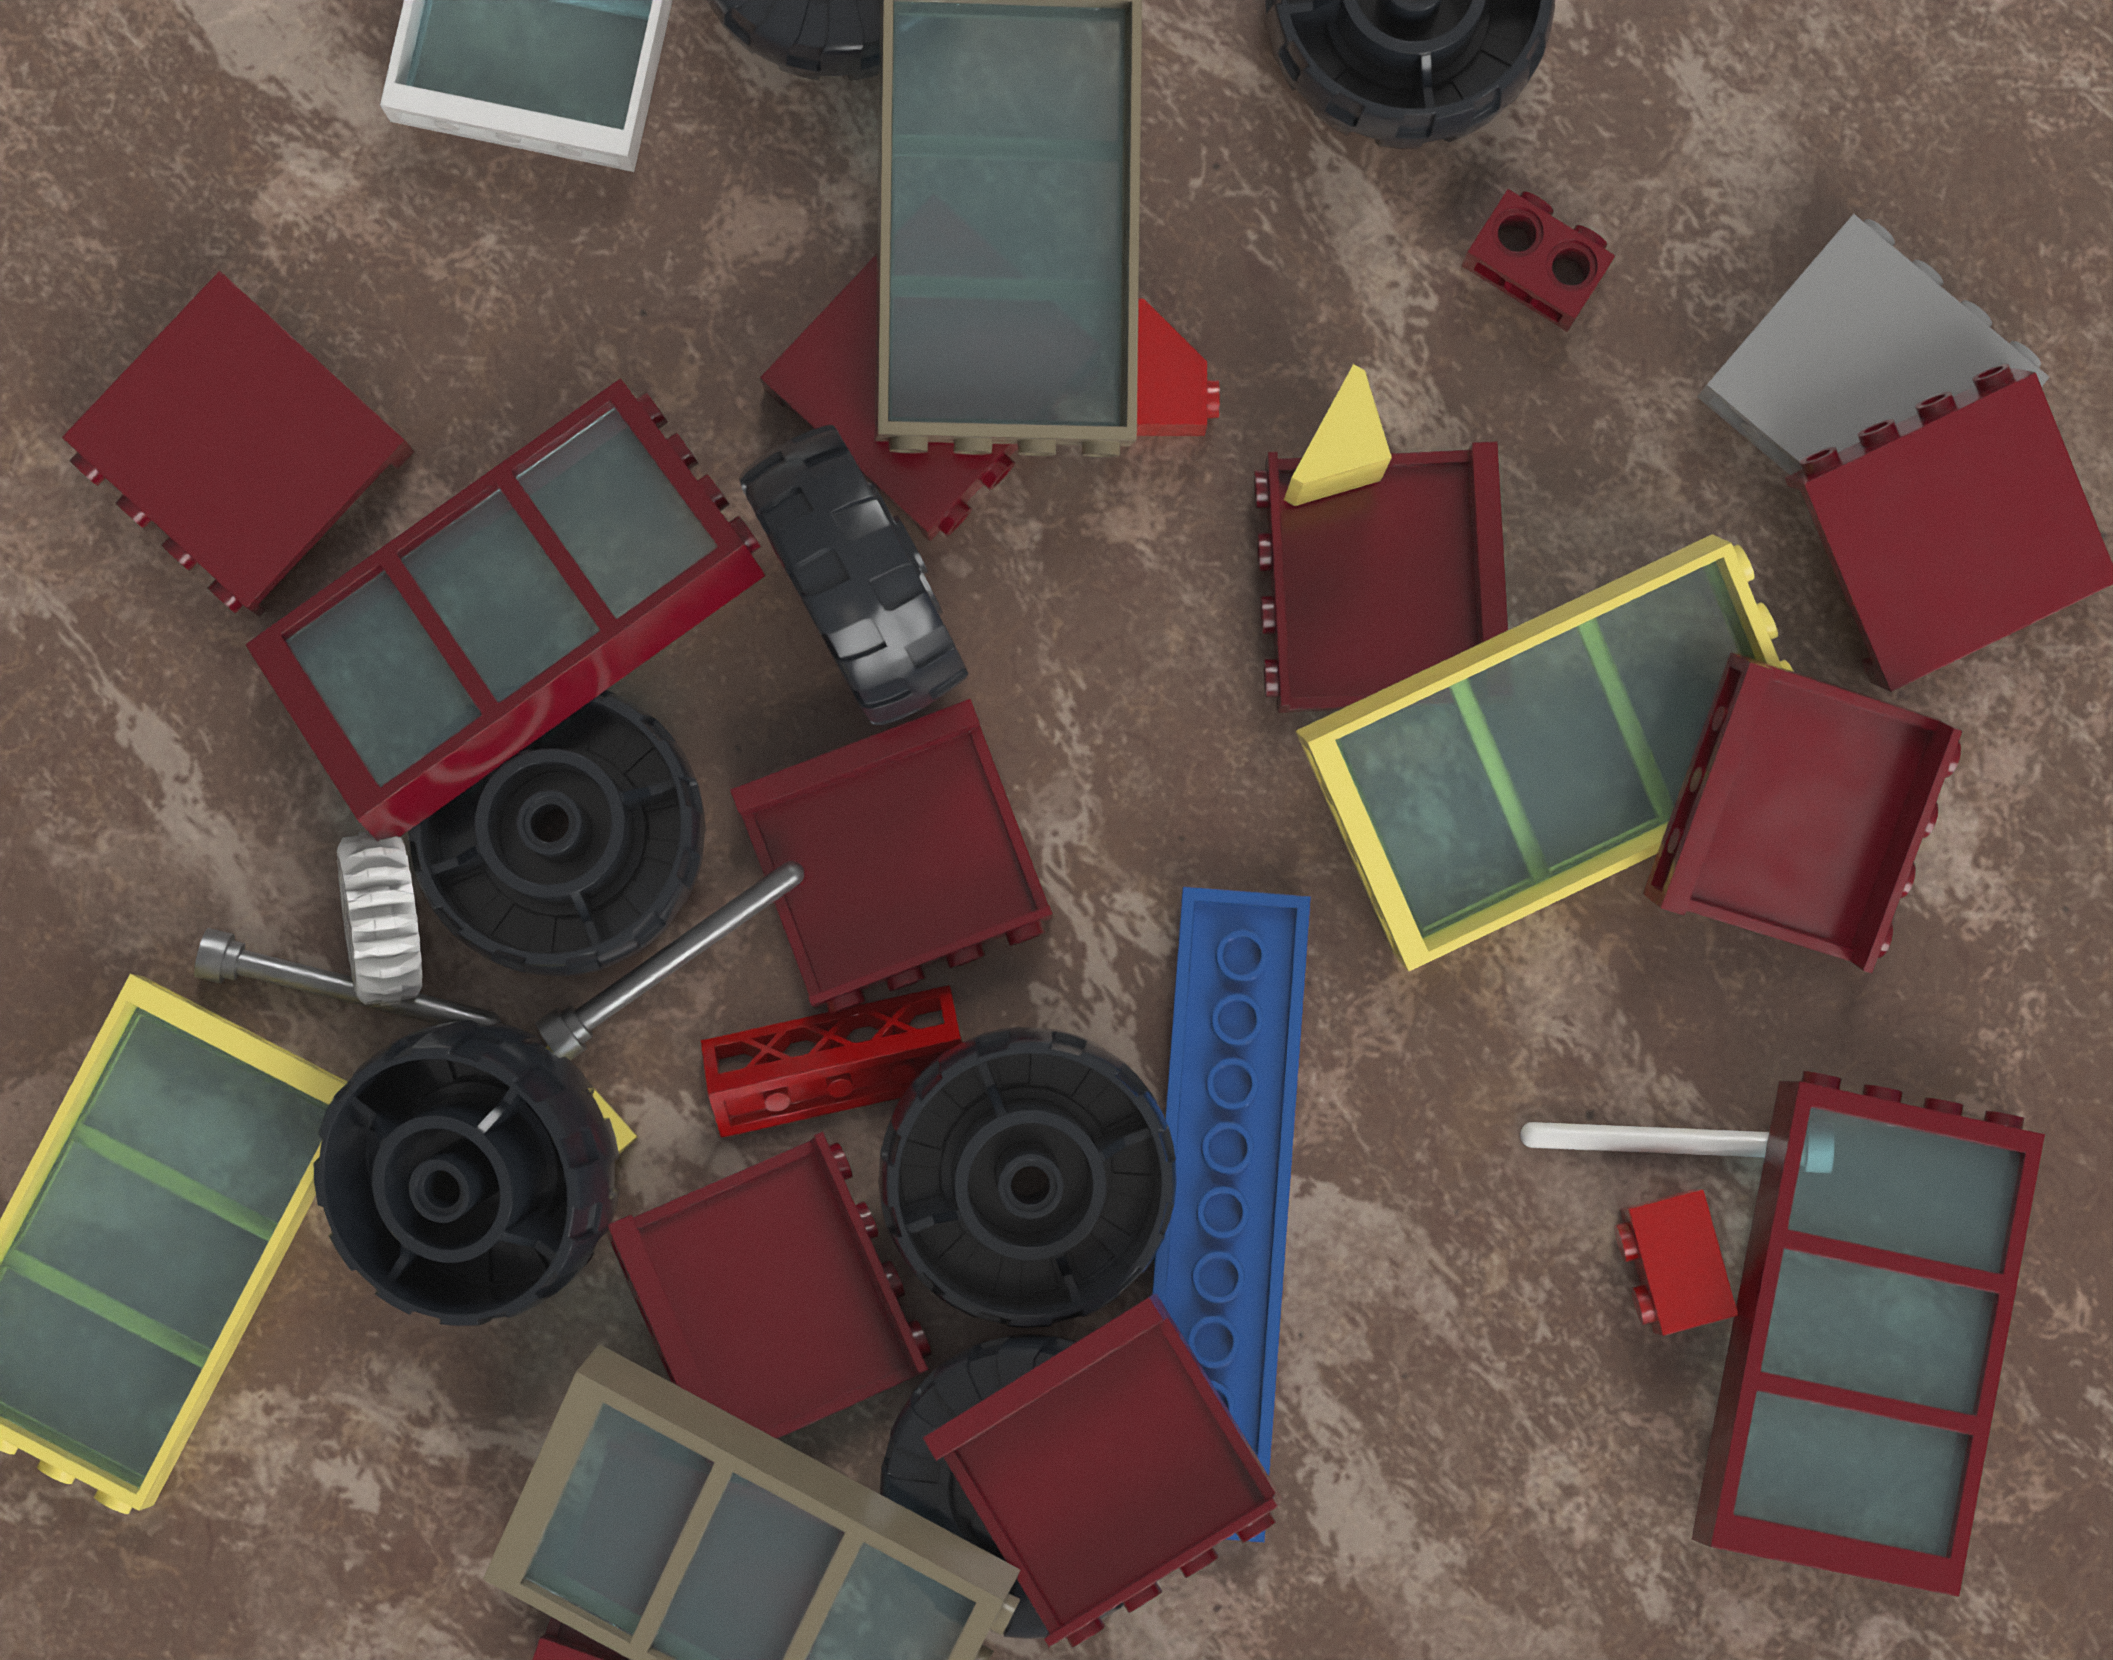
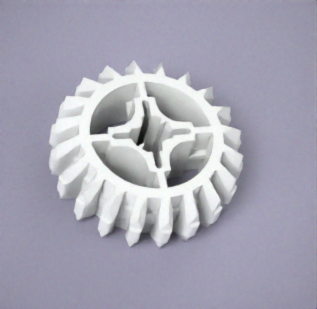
(379, 919)

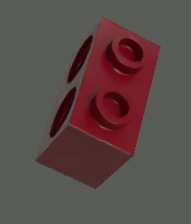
(1529, 273)

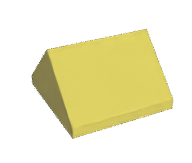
(1346, 448)

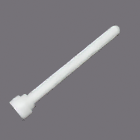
(1644, 1139)

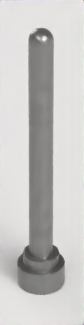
(224, 958)
(571, 1028)

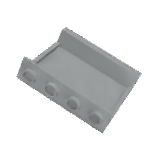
(1852, 348)

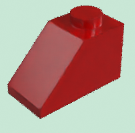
(1171, 381)

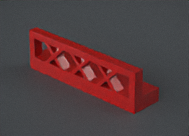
(835, 1072)

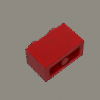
(1675, 1262)

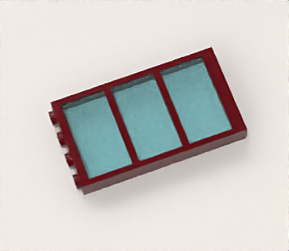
(506, 610)
(1869, 1334)

